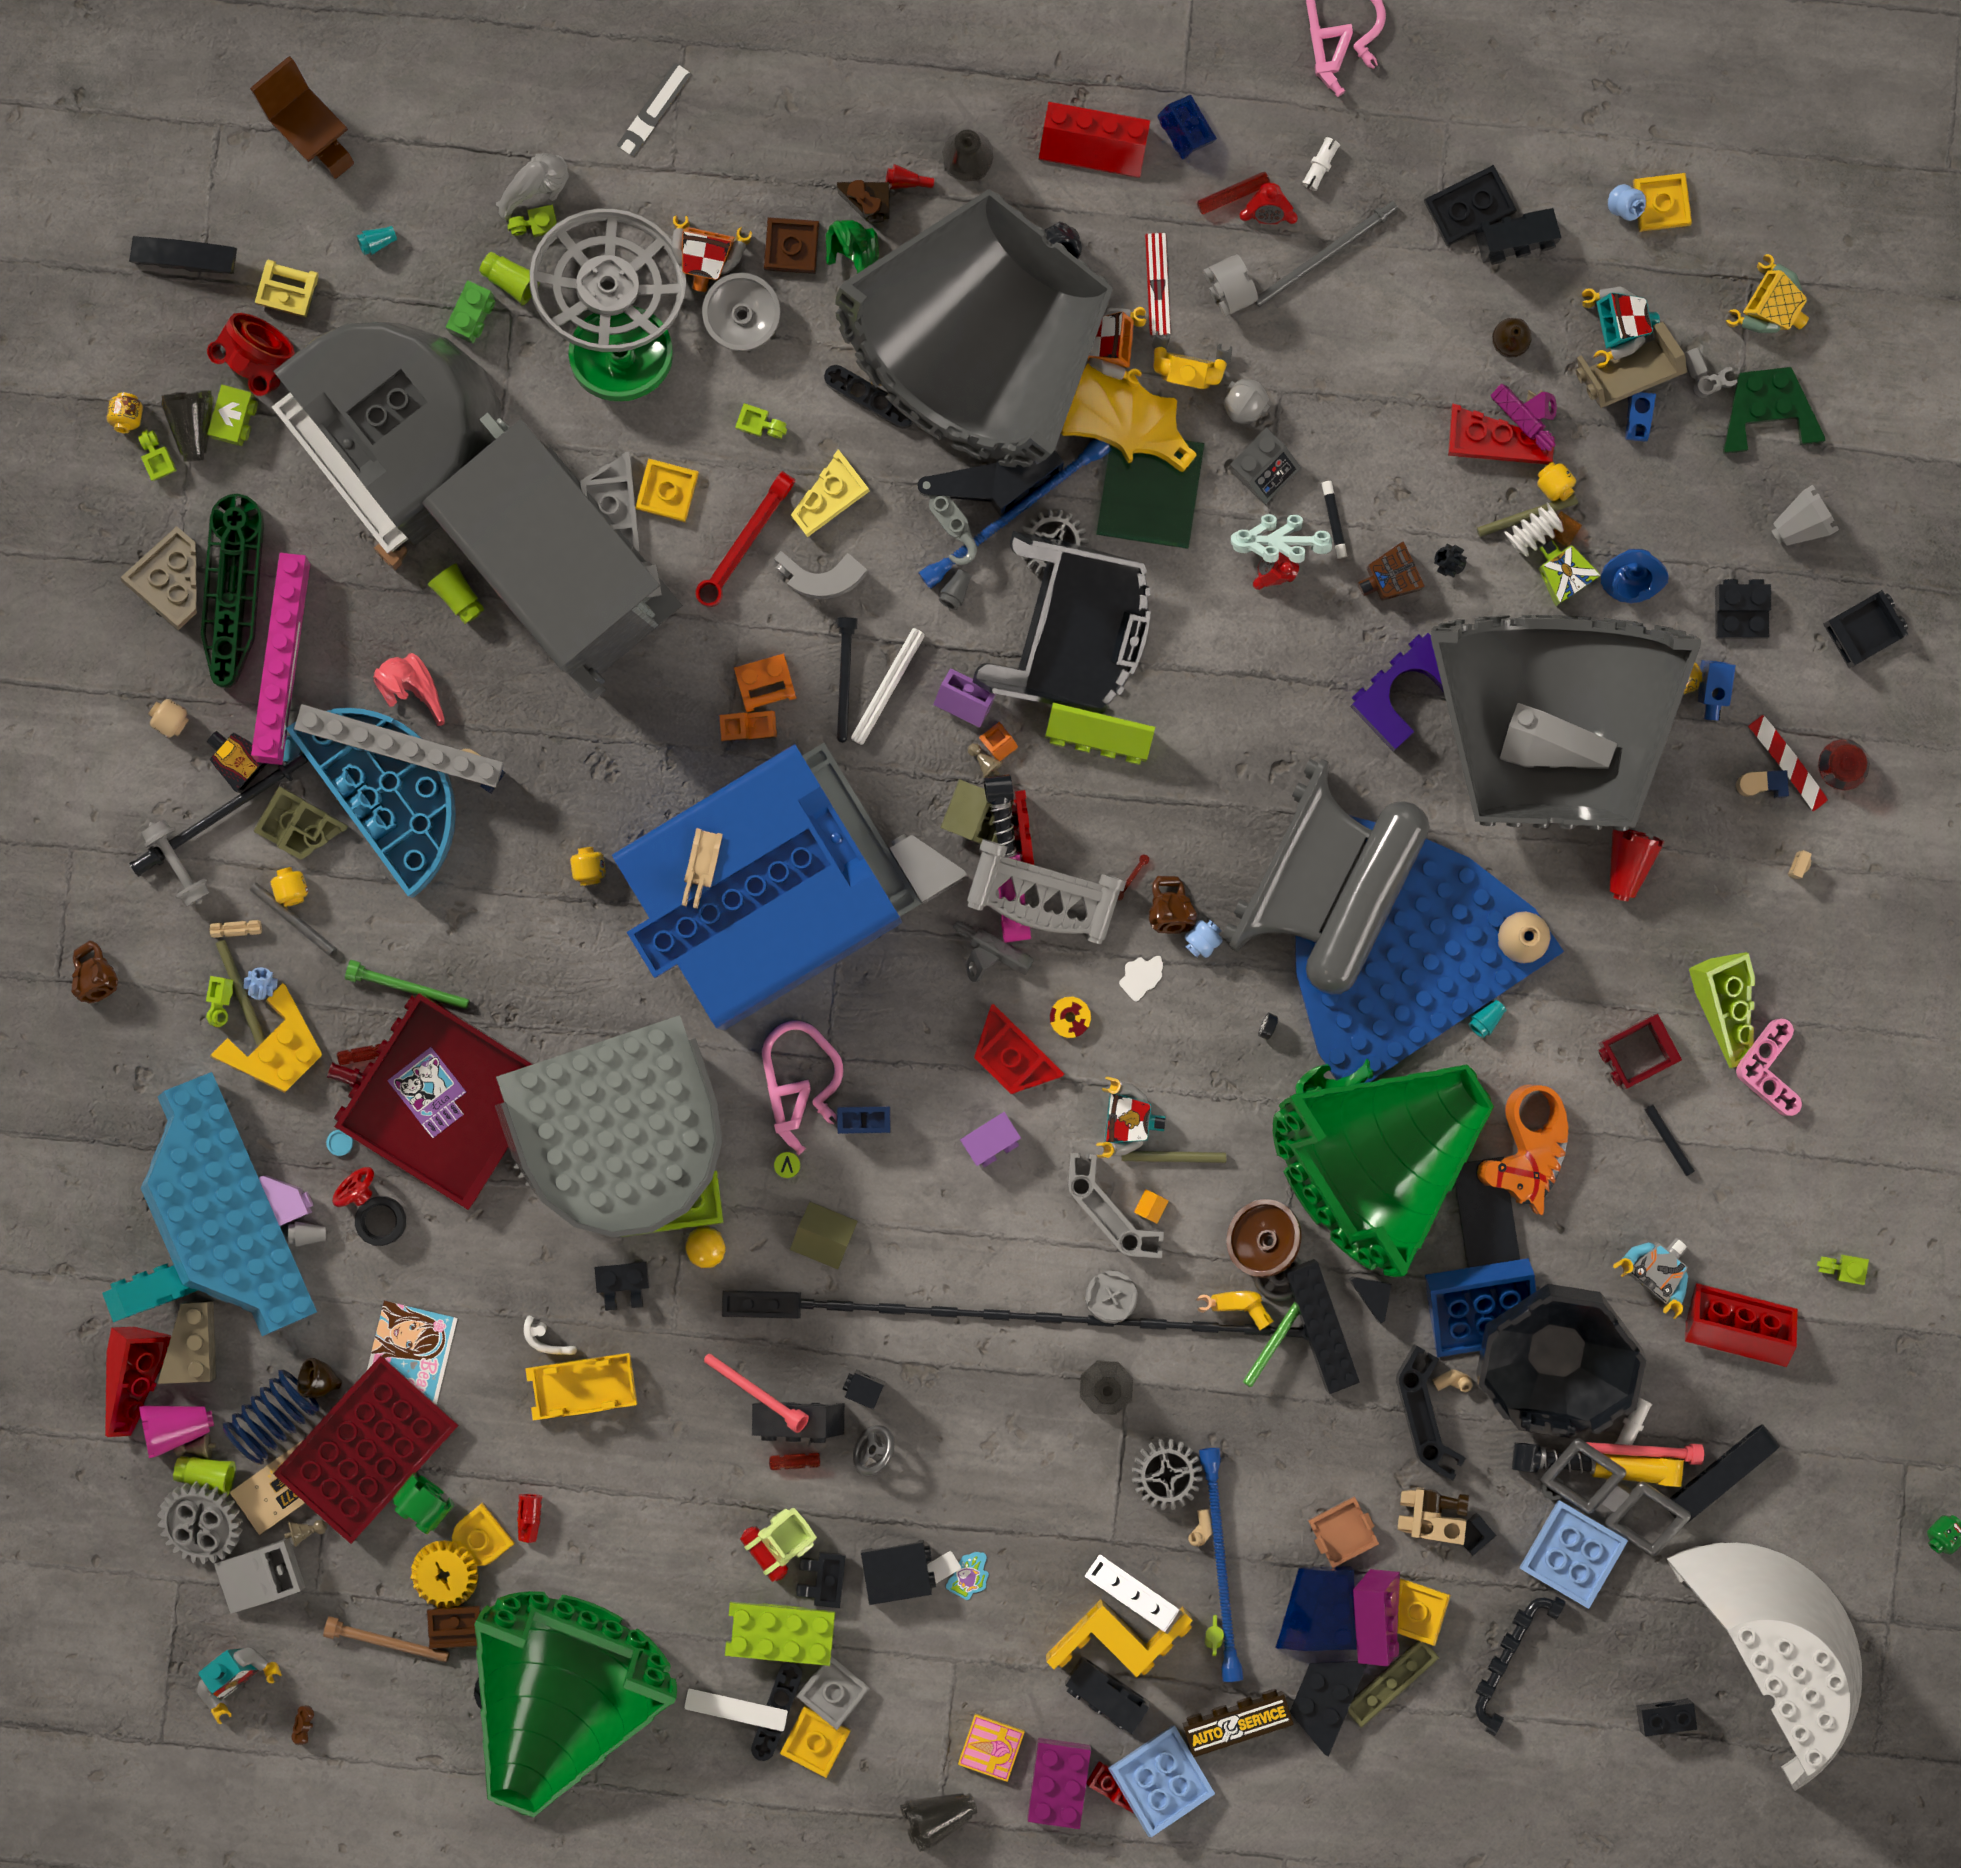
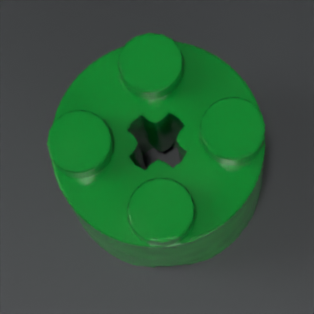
(422, 1503)

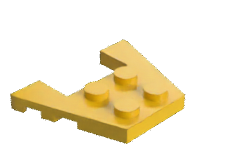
(283, 1054)

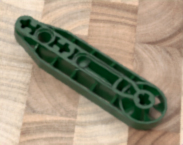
(229, 604)

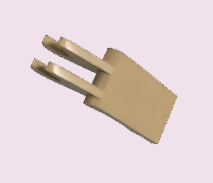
(701, 863)

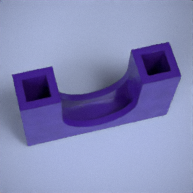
(1375, 705)

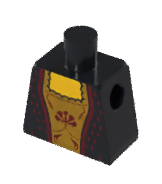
(234, 760)

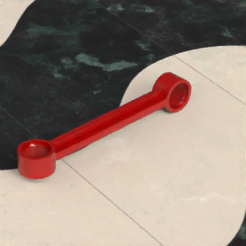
(776, 494)

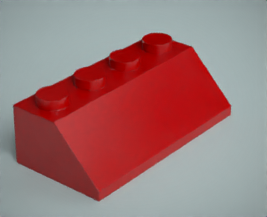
(1094, 139)
(1742, 1325)

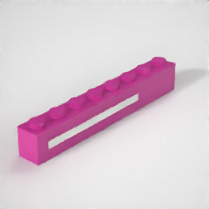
(280, 658)

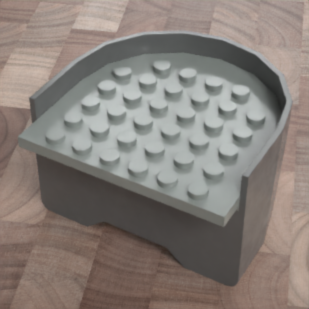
(616, 1129)

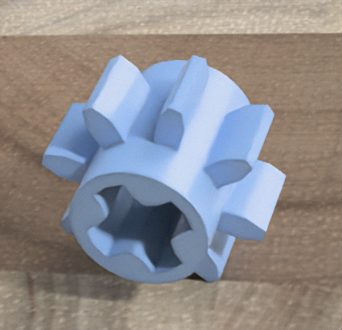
(260, 983)

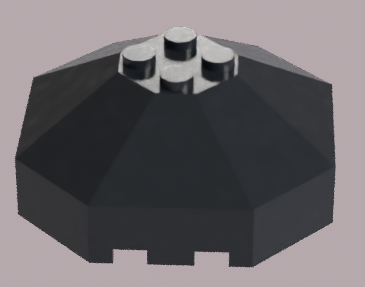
(1561, 1363)

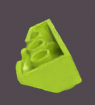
(1725, 996)

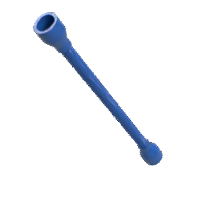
(1094, 451)
(1231, 1666)

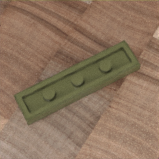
(1391, 1682)

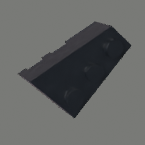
(1518, 236)
(823, 1422)

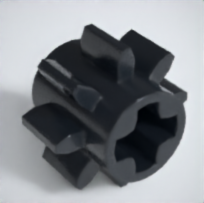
(1450, 560)

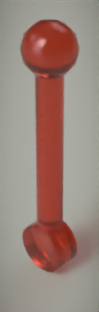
(1143, 860)

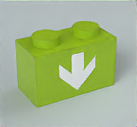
(232, 415)

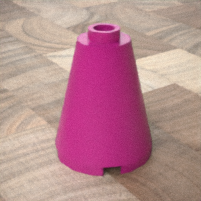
(173, 1426)

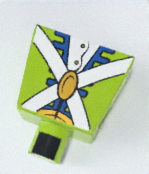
(1565, 572)

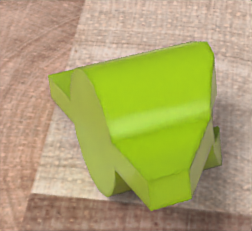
(1214, 1636)

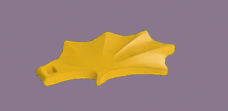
(1126, 418)

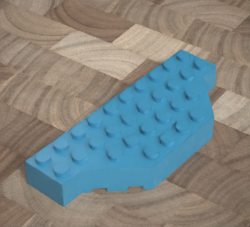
(218, 1212)

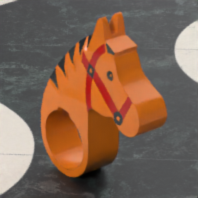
(1539, 1155)

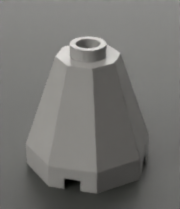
(1804, 520)

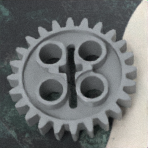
(177, 1518)

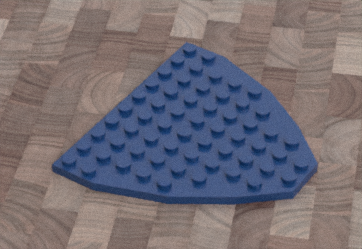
(1425, 969)

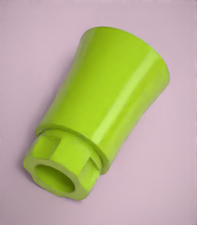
(508, 276)
(457, 593)
(205, 1471)

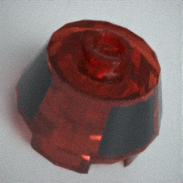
(1843, 764)

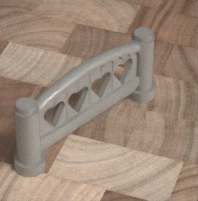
(996, 869)

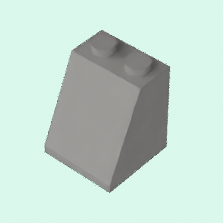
(925, 868)

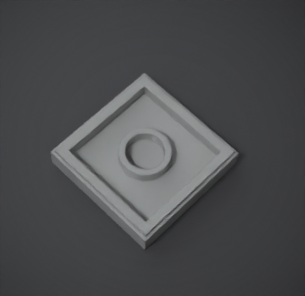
(833, 1693)

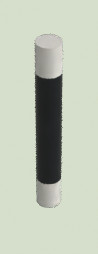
(1334, 519)

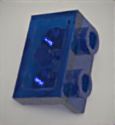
(1186, 126)

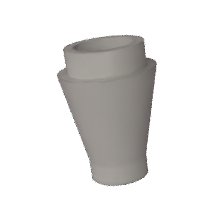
(305, 1233)

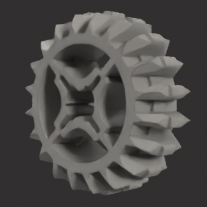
(1064, 525)
(1155, 1475)

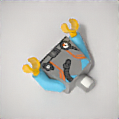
(1659, 1272)

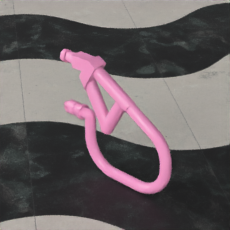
(1324, 69)
(803, 1087)

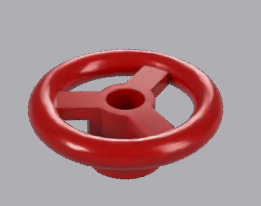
(353, 1189)

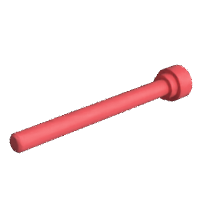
(795, 1419)
(1692, 1454)

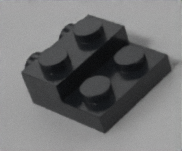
(1742, 609)

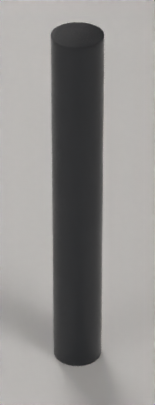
(1669, 1140)

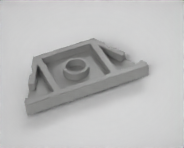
(614, 492)

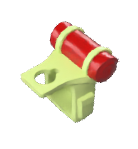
(779, 1542)

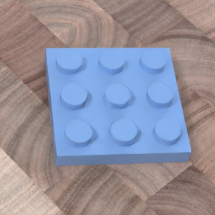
(1573, 1554)
(1161, 1781)

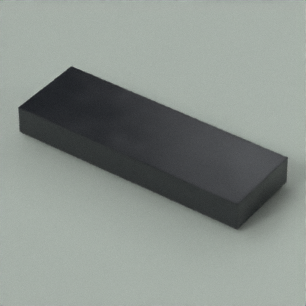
(761, 1304)

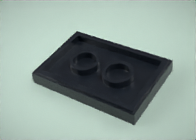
(1466, 204)

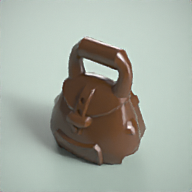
(1171, 911)
(94, 977)

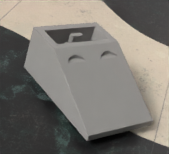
(260, 1576)

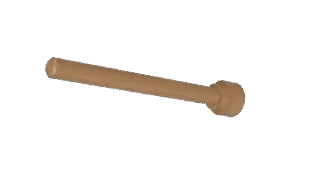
(335, 1628)

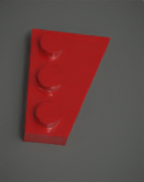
(1022, 831)

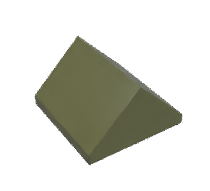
(823, 1235)

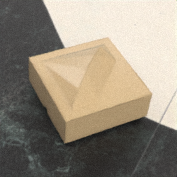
(1800, 864)

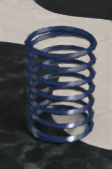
(268, 1423)

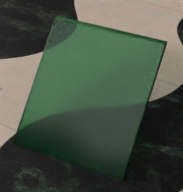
(1149, 498)

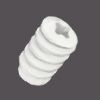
(1535, 530)

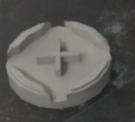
(1111, 1297)

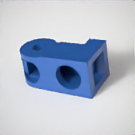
(1639, 416)

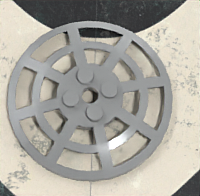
(606, 268)

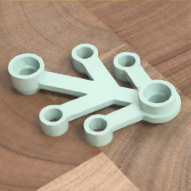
(1278, 541)

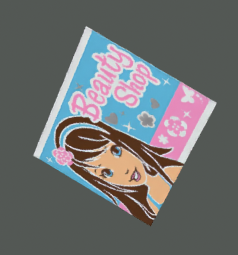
(415, 1344)

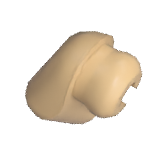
(1454, 1378)
(1203, 1530)

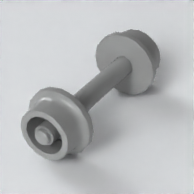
(157, 834)

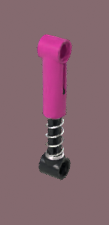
(999, 795)

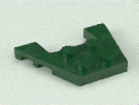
(1767, 398)

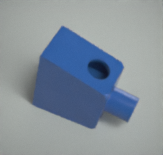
(1719, 676)

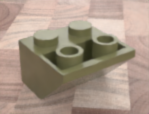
(970, 814)

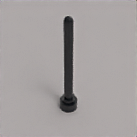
(846, 629)

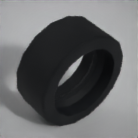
(361, 1227)

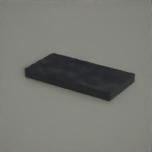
(1485, 1219)

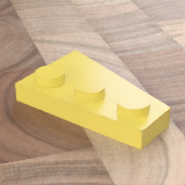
(831, 494)

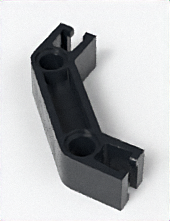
(1420, 1413)

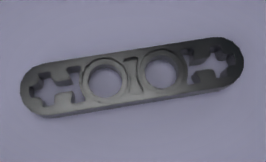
(867, 399)
(772, 1744)

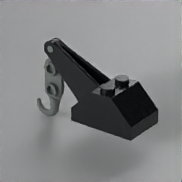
(984, 483)

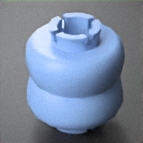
(1626, 202)
(1203, 938)

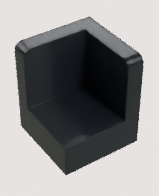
(1477, 1534)

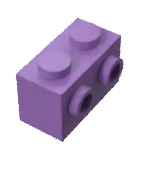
(964, 698)
(991, 1139)

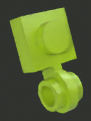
(540, 221)
(754, 420)
(157, 462)
(218, 994)
(1850, 1268)

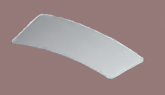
(944, 1566)

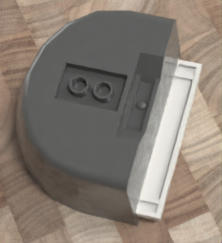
(387, 419)

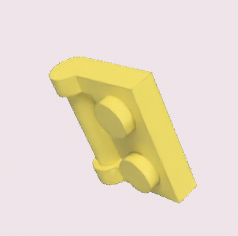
(284, 296)

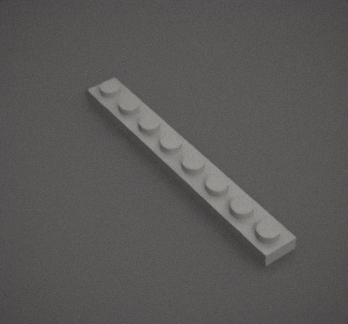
(398, 746)

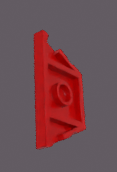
(1012, 1055)

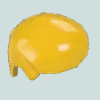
(705, 1247)

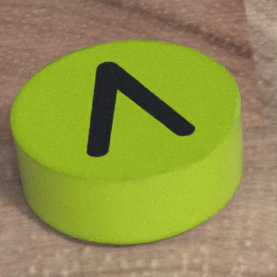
(787, 1165)

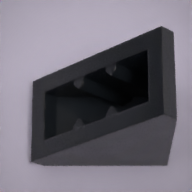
(1374, 1294)

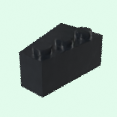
(1107, 1695)

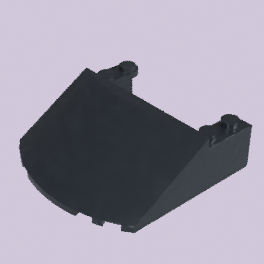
(1083, 628)

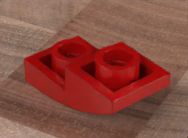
(1104, 1783)

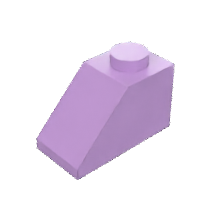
(286, 1200)

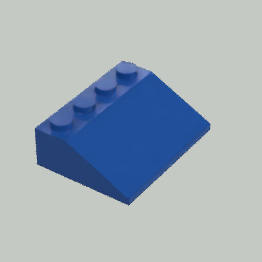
(1472, 1297)

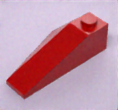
(131, 1369)

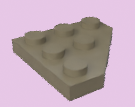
(167, 578)

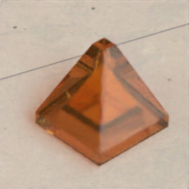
(1570, 529)

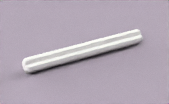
(887, 686)

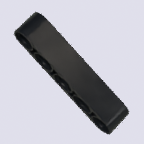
(1726, 1471)

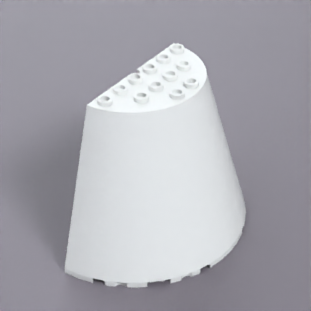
(1790, 1640)

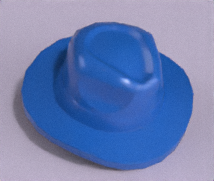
(1634, 576)

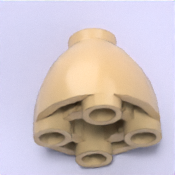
(1512, 937)

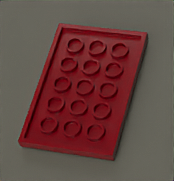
(365, 1449)

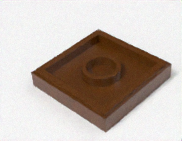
(791, 245)

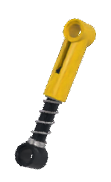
(1638, 1468)

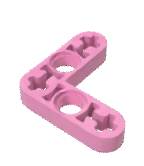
(1761, 1072)

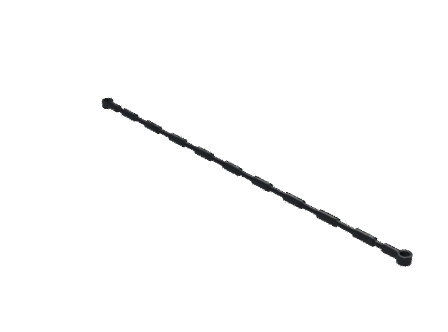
(1043, 1317)

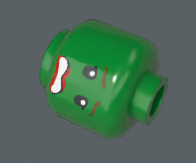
(1945, 1534)

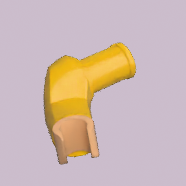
(1238, 1300)

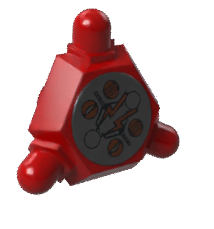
(1269, 206)
(1275, 572)

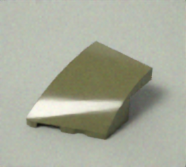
(297, 824)

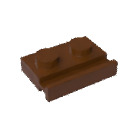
(452, 1626)

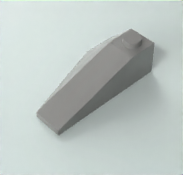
(1546, 740)

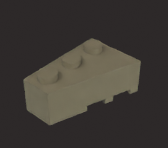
(191, 1346)

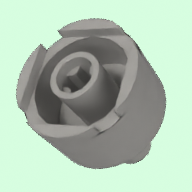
(1230, 285)

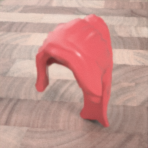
(412, 675)

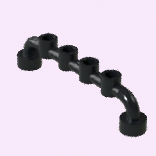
(1499, 1665)

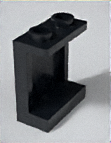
(1866, 628)
(897, 1572)

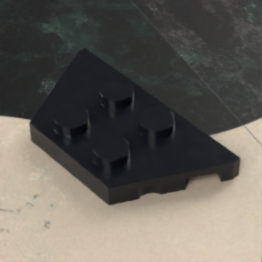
(1325, 1699)

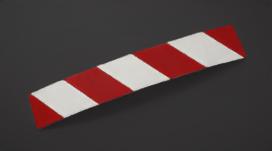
(1788, 761)

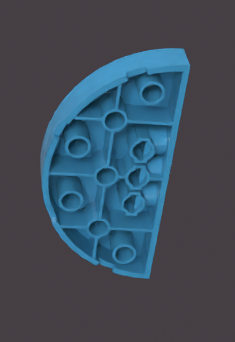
(395, 804)

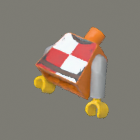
(706, 253)
(1113, 343)

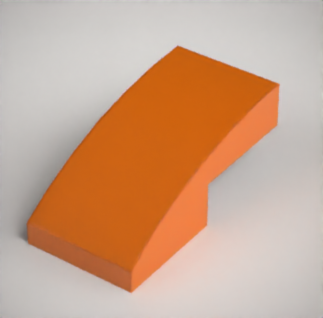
(748, 726)

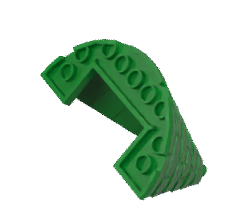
(1381, 1157)
(560, 1693)

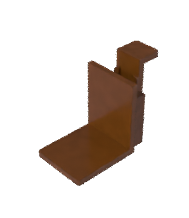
(302, 117)

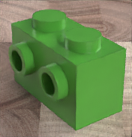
(470, 312)

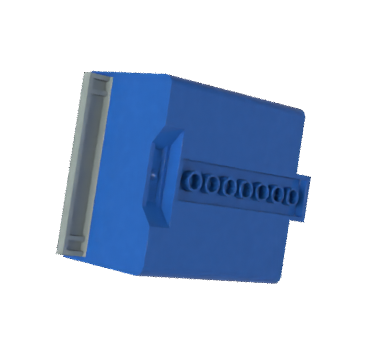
(790, 890)

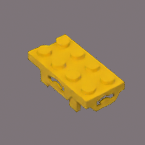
(582, 1386)

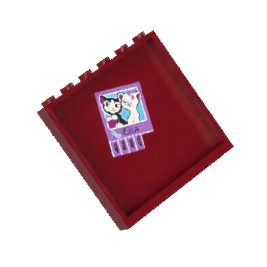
(434, 1100)

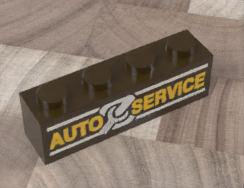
(1237, 1723)

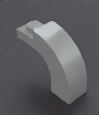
(825, 585)

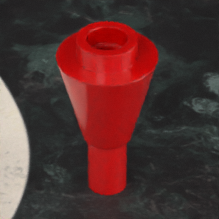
(902, 178)

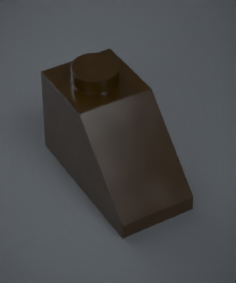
(875, 189)

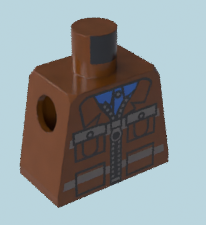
(1392, 575)

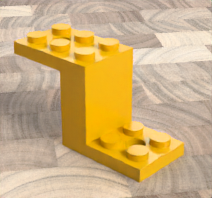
(1118, 1639)

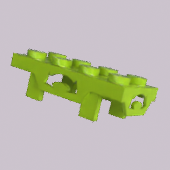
(781, 1633)

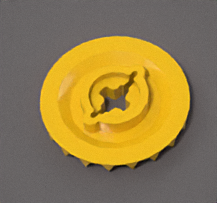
(451, 1558)

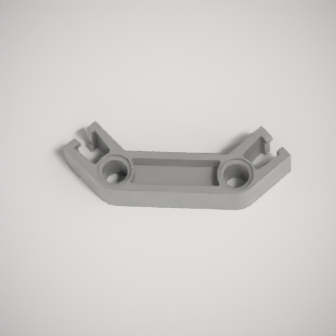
(1106, 1214)

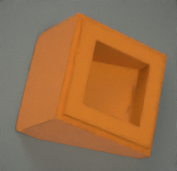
(998, 741)

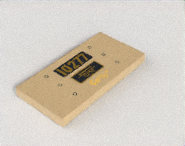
(265, 1497)

